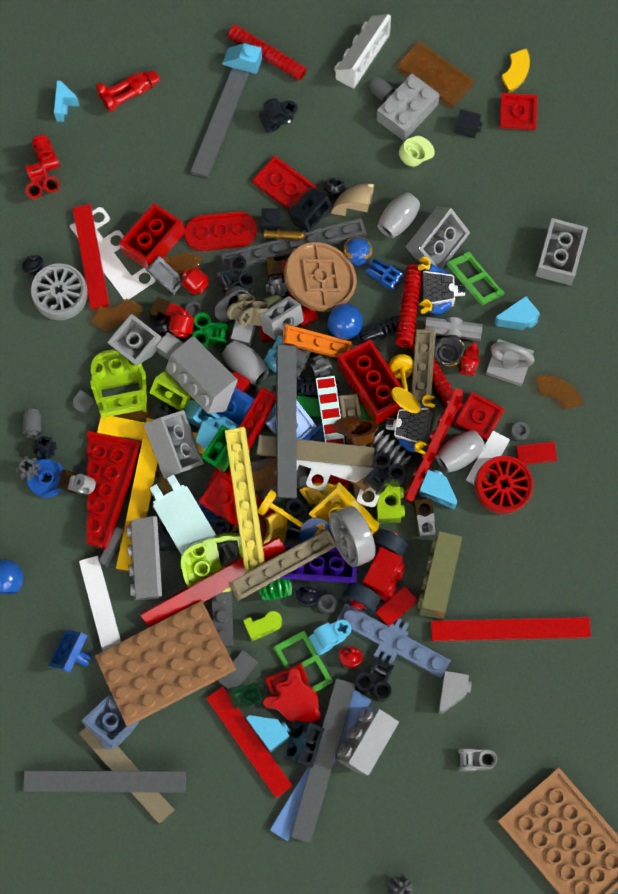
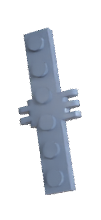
(394, 641)

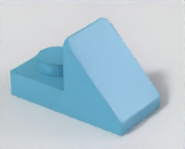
(63, 99)

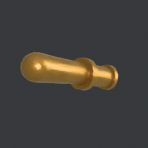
(291, 235)

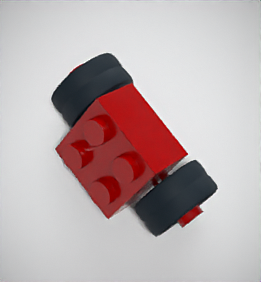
(382, 575)

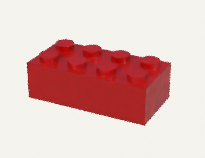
(371, 379)

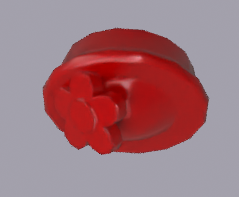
(350, 656)

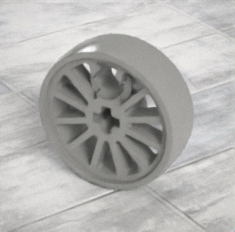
(58, 286)
(352, 536)

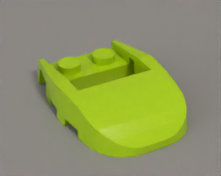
(114, 370)
(203, 557)

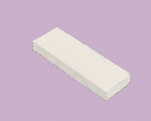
(494, 447)

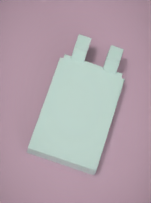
(181, 515)

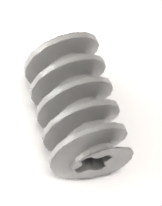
(382, 444)

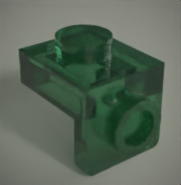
(245, 696)

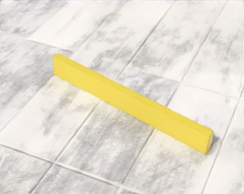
(245, 498)

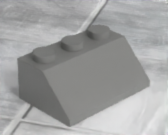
(438, 237)
(173, 444)

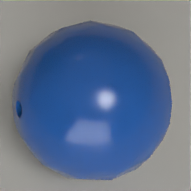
(345, 321)
(10, 577)

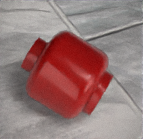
(195, 281)
(181, 323)

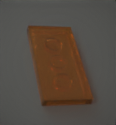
(437, 73)

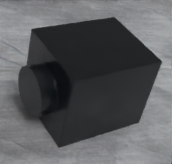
(468, 123)
(270, 219)

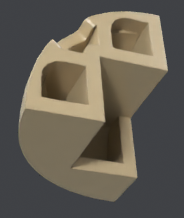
(355, 198)

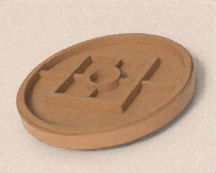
(319, 276)

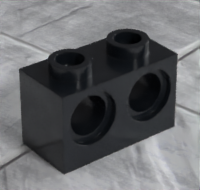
(303, 743)

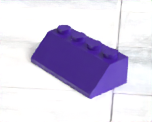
(326, 567)

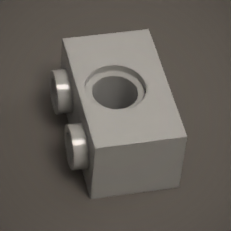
(285, 312)

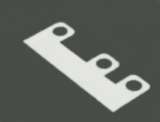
(113, 268)
(346, 472)

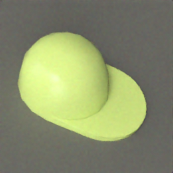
(415, 151)

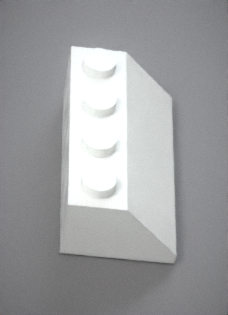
(363, 50)

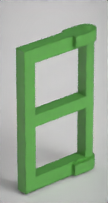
(468, 282)
(302, 635)

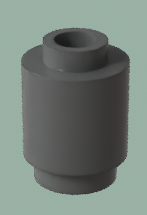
(381, 89)
(31, 423)

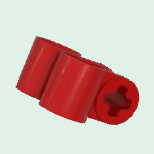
(44, 151)
(39, 178)

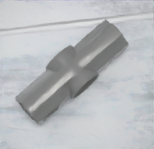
(454, 327)

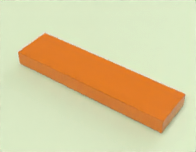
(314, 341)

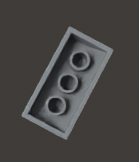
(202, 376)
(145, 558)

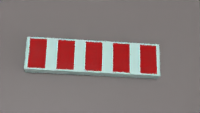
(329, 408)

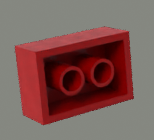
(152, 236)

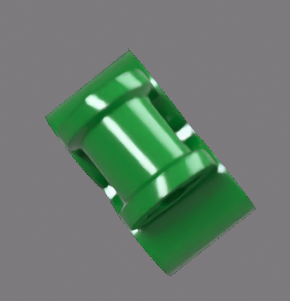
(210, 331)

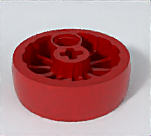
(480, 478)

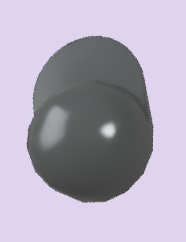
(230, 297)

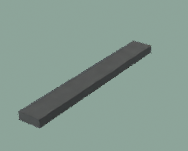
(220, 123)
(283, 248)
(286, 422)
(322, 767)
(105, 781)

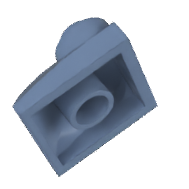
(108, 724)

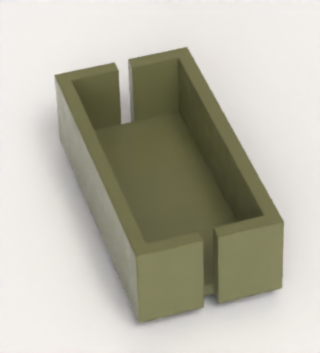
(441, 573)

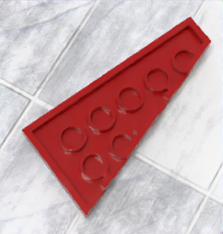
(435, 440)
(111, 466)

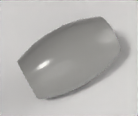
(398, 215)
(245, 362)
(460, 451)

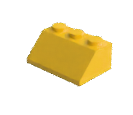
(338, 498)

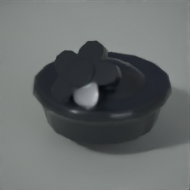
(334, 186)
(33, 264)
(162, 327)
(163, 409)
(307, 596)

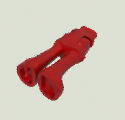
(138, 85)

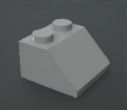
(135, 340)

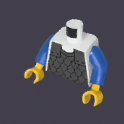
(438, 288)
(413, 428)

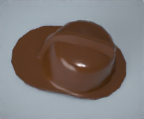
(358, 430)

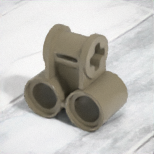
(247, 310)

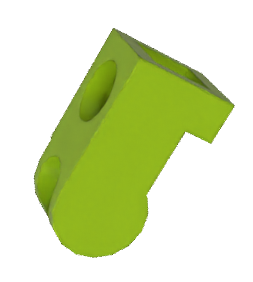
(263, 626)

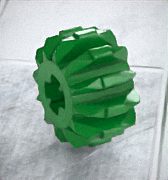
(277, 589)

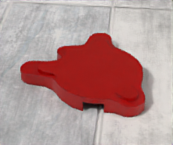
(295, 699)

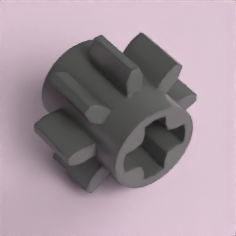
(276, 285)
(321, 366)
(32, 470)
(399, 885)

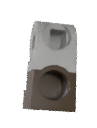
(76, 483)
(424, 517)

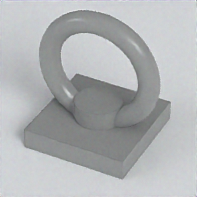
(509, 362)

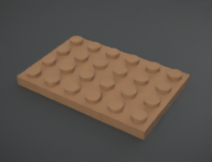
(165, 663)
(565, 837)

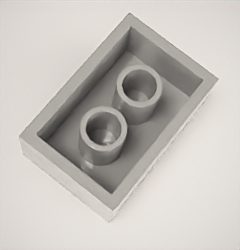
(407, 107)
(561, 251)
(366, 740)

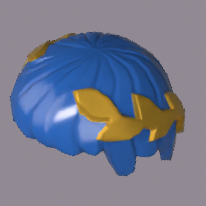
(358, 250)

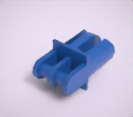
(382, 272)

